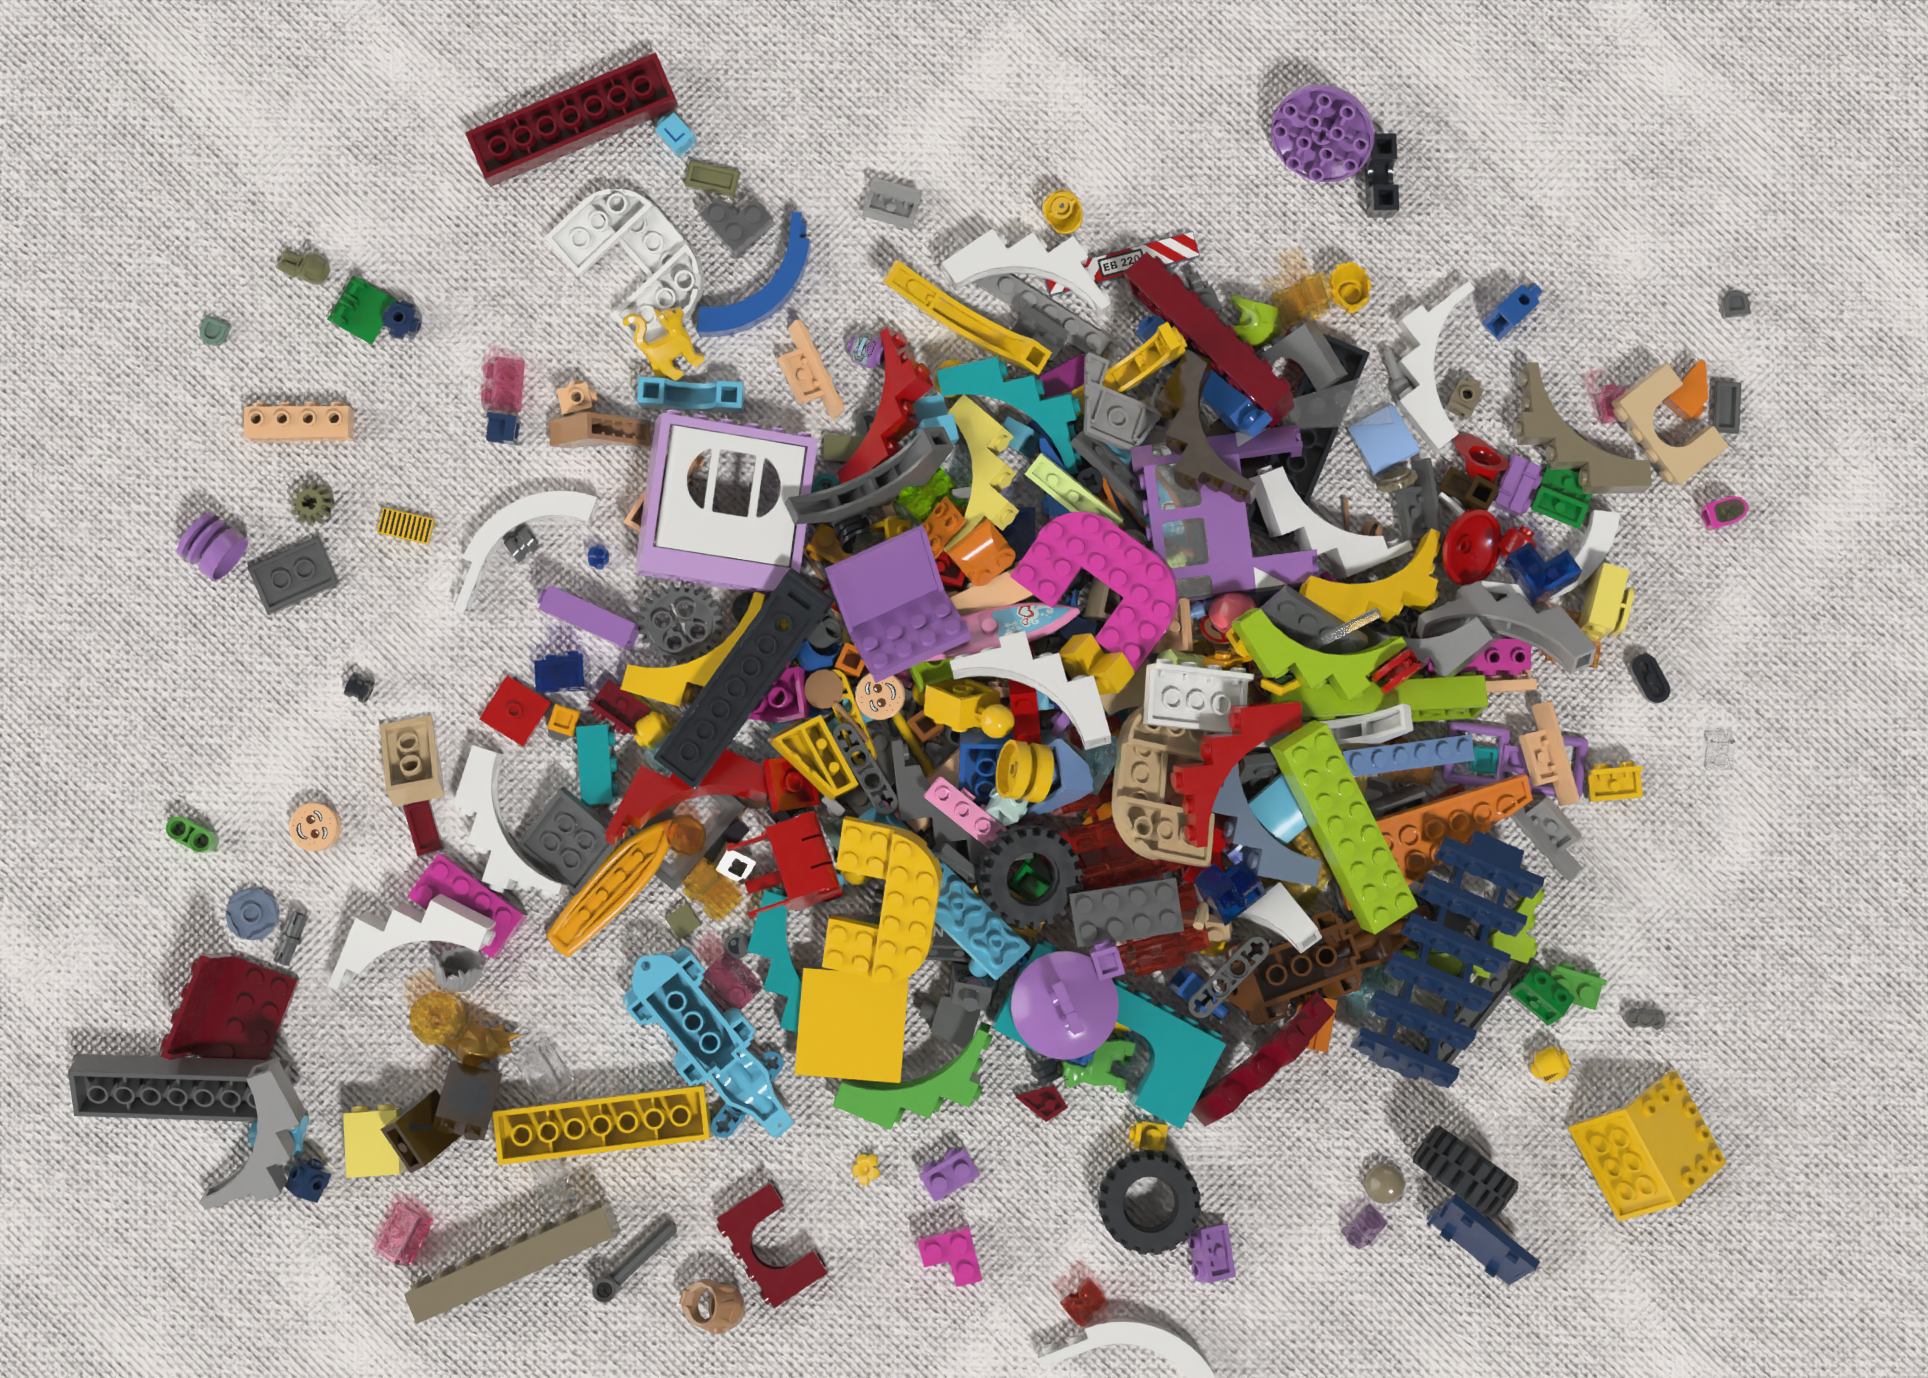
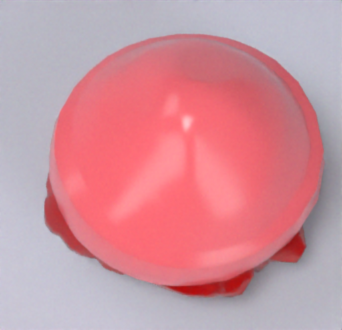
(1228, 608)

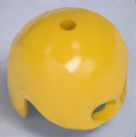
(1066, 218)

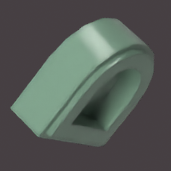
(214, 331)

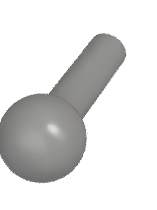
(1398, 382)

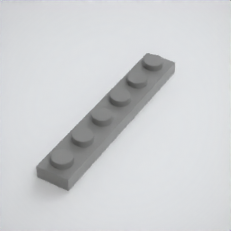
(1018, 294)

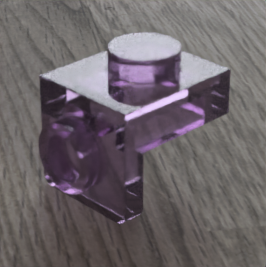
(1364, 1227)

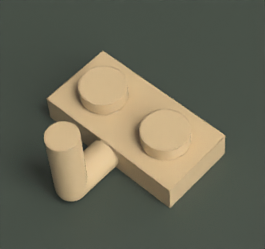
(1214, 926)

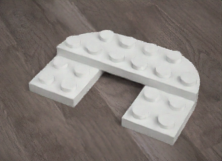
(649, 238)

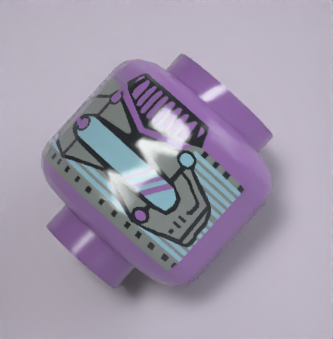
(866, 350)

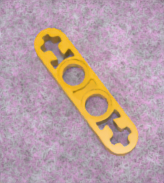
(857, 716)

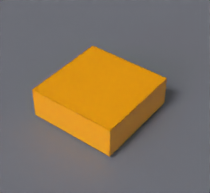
(564, 720)

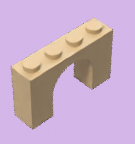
(1637, 410)

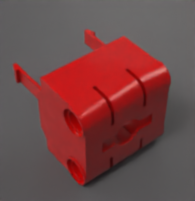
(802, 864)

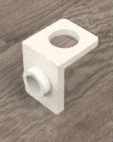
(1451, 504)

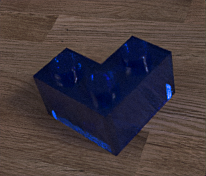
(1541, 579)
(562, 673)
(1230, 892)

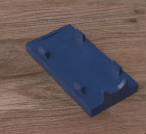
(1482, 1240)

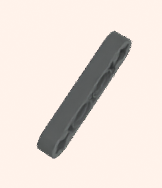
(865, 769)
(1230, 979)

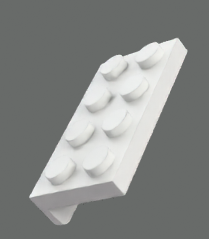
(1193, 695)

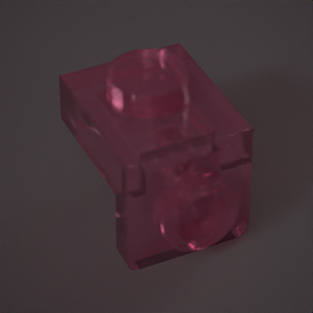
(1604, 399)

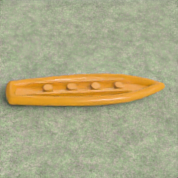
(610, 889)

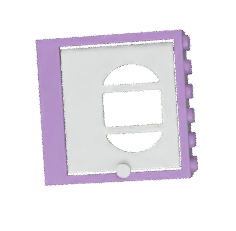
(689, 528)

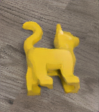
(668, 346)

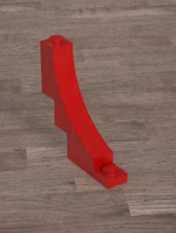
(655, 792)

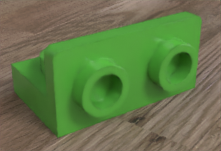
(1583, 986)

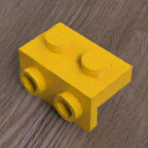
(1614, 783)

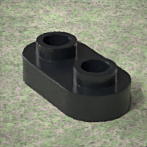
(1651, 677)

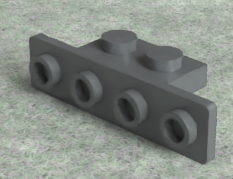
(1420, 507)

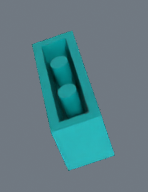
(597, 764)

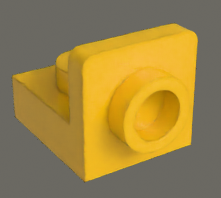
(1148, 1135)

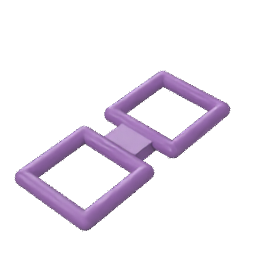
(1512, 758)

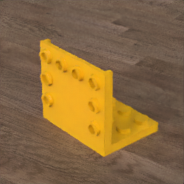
(1649, 1150)

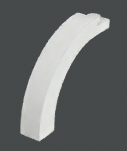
(1594, 547)

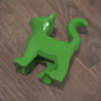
(1098, 1070)

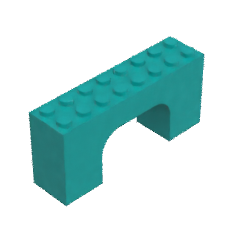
(1178, 1051)

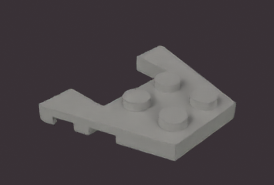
(1114, 416)

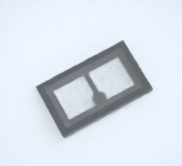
(716, 815)

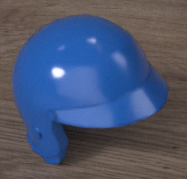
(814, 660)

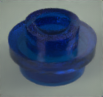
(598, 556)

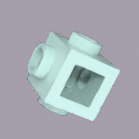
(1005, 810)

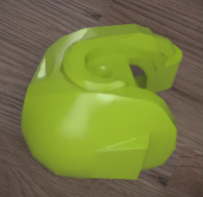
(1258, 323)

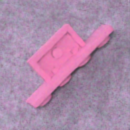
(962, 810)

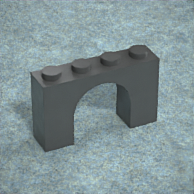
(1311, 351)

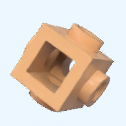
(569, 395)

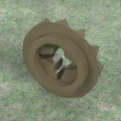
(1396, 480)

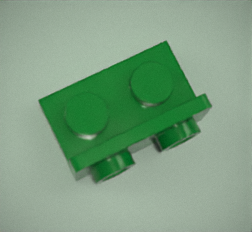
(1542, 995)

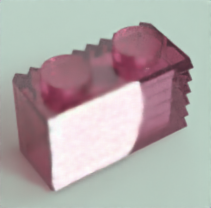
(732, 980)

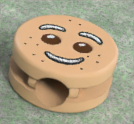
(880, 699)
(315, 826)

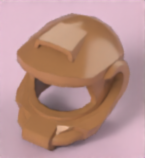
(725, 1305)

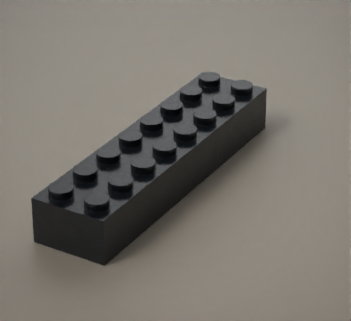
(1305, 469)

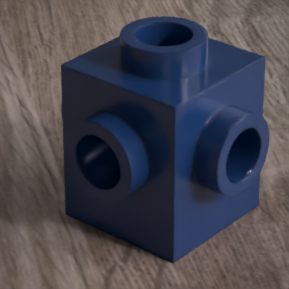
(408, 326)
(308, 1179)

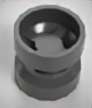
(521, 544)

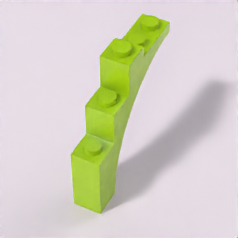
(1276, 652)
(1520, 947)

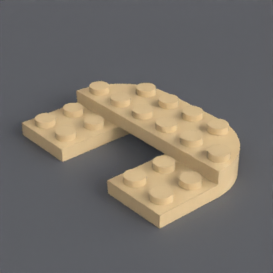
(1139, 791)

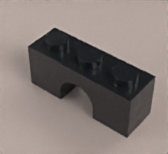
(1381, 192)

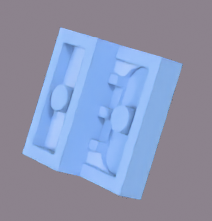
(1384, 444)

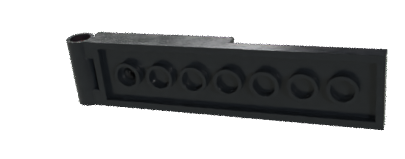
(744, 678)

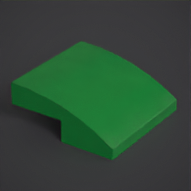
(1561, 497)

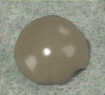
(1384, 1183)

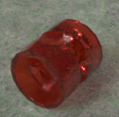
(1084, 1302)

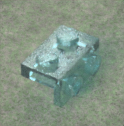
(1372, 980)

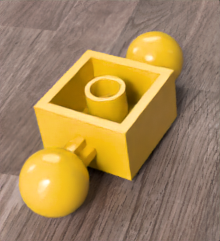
(965, 705)

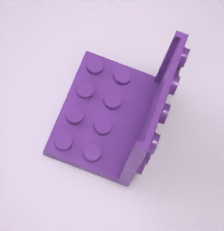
(896, 604)

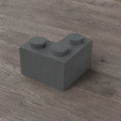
(738, 230)

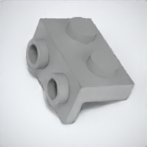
(892, 203)

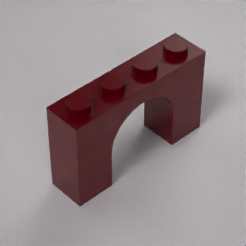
(776, 1282)

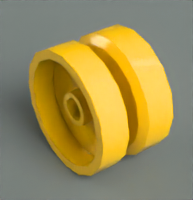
(1024, 771)

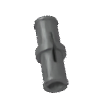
(291, 938)

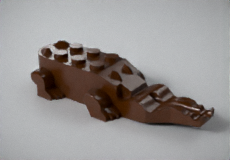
(1328, 964)

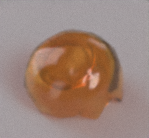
(686, 835)

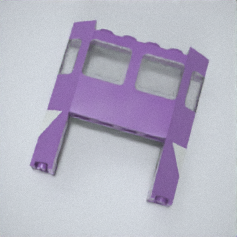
(1207, 531)

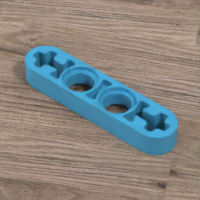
(733, 1124)

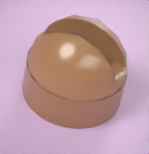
(1368, 525)

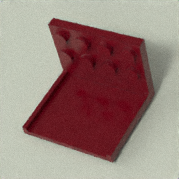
(229, 1010)

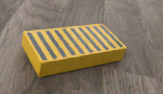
(406, 526)

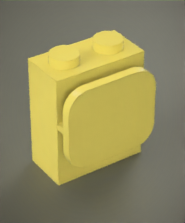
(1606, 603)
(365, 1144)

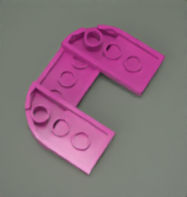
(1117, 561)

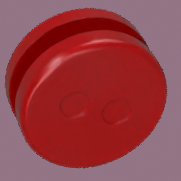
(1398, 670)

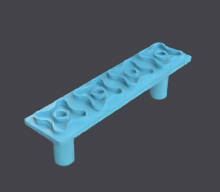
(968, 919)

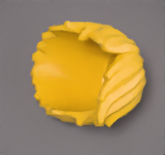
(1350, 286)

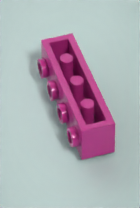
(1505, 654)

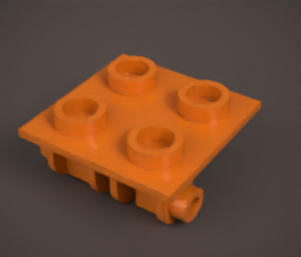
(943, 525)

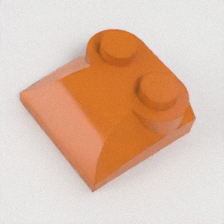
(982, 554)

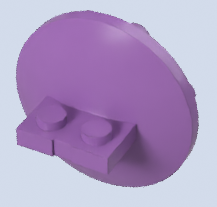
(1323, 133)
(1063, 1005)

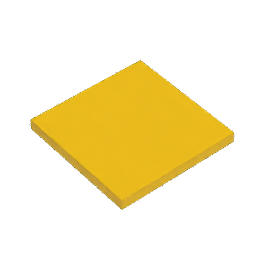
(851, 1026)

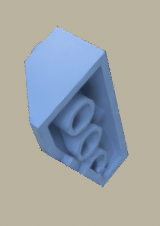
(1069, 781)

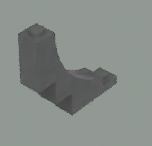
(912, 804)

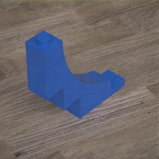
(1227, 403)

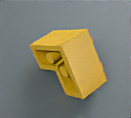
(1085, 657)

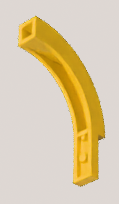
(964, 322)

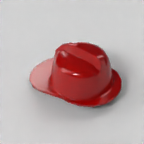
(1480, 457)

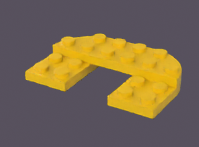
(908, 907)

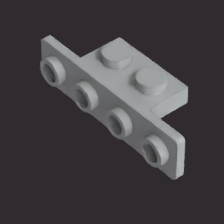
(1551, 834)

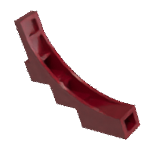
(1257, 1070)

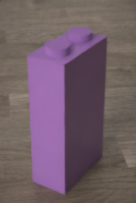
(588, 617)

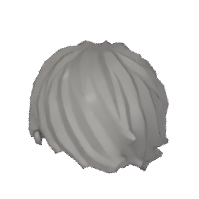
(458, 968)

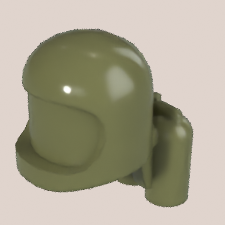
(307, 267)

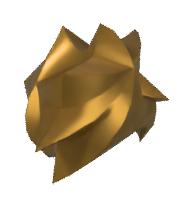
(482, 1043)

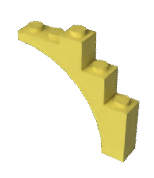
(990, 474)

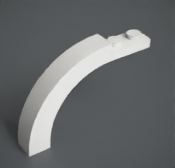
(508, 521)
(1132, 1332)

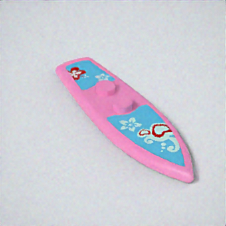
(990, 624)

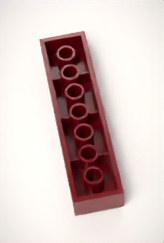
(572, 119)
(1208, 337)

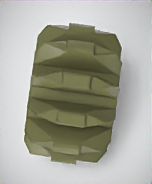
(318, 494)

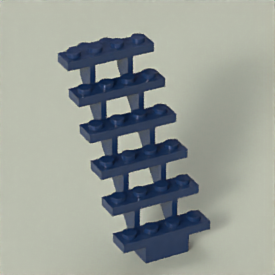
(1483, 858)

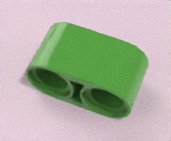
(192, 834)

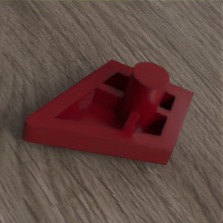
(1043, 1102)

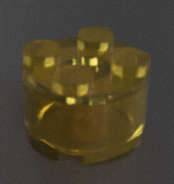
(442, 1032)

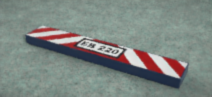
(1114, 264)

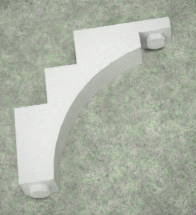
(1286, 512)
(443, 921)

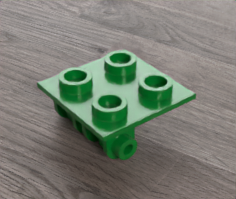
(361, 310)

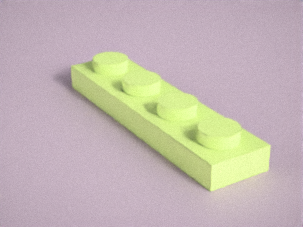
(1067, 489)

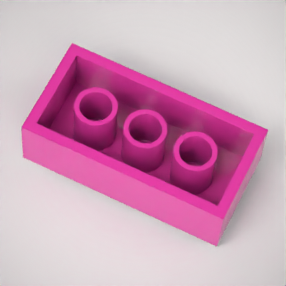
(455, 882)

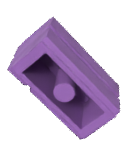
(1516, 485)

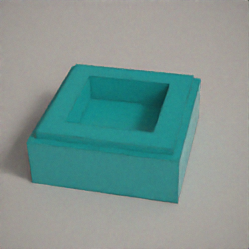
(1485, 760)

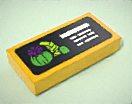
(1280, 685)

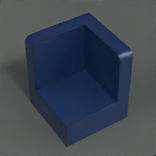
(503, 428)

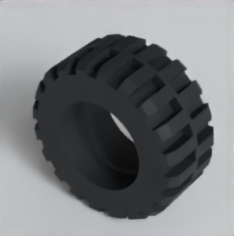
(1465, 1172)
(1156, 1238)

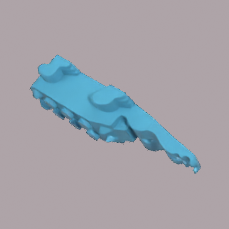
(710, 1040)

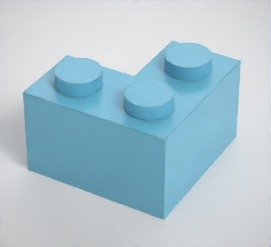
(933, 413)

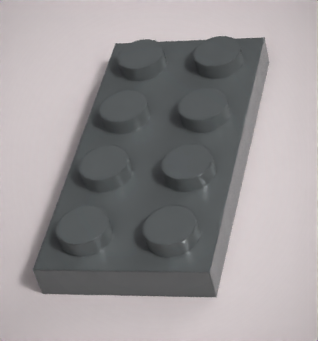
(1305, 620)
(1126, 912)

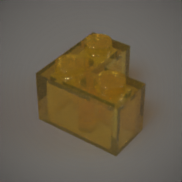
(1307, 299)
(712, 890)

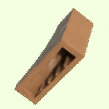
(598, 430)

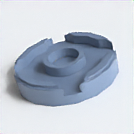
(252, 914)

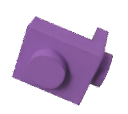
(1107, 959)

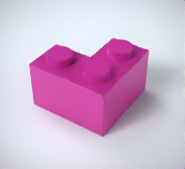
(953, 1246)

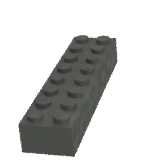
(163, 1087)

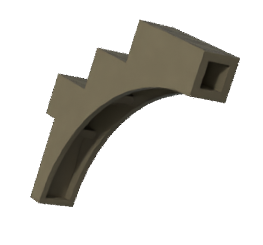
(1542, 425)

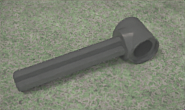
(634, 1261)

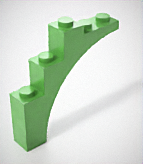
(886, 1101)

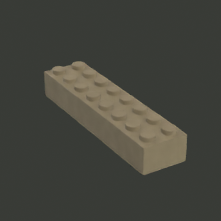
(509, 1263)

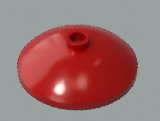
(1471, 547)

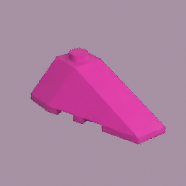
(786, 699)

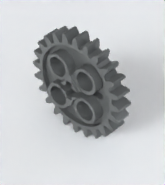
(659, 631)

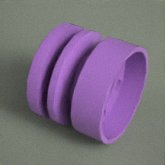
(212, 546)

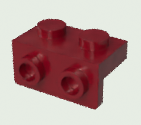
(619, 708)

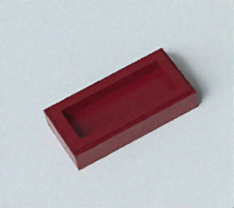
(423, 827)

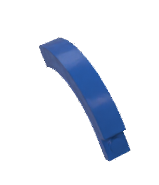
(766, 302)

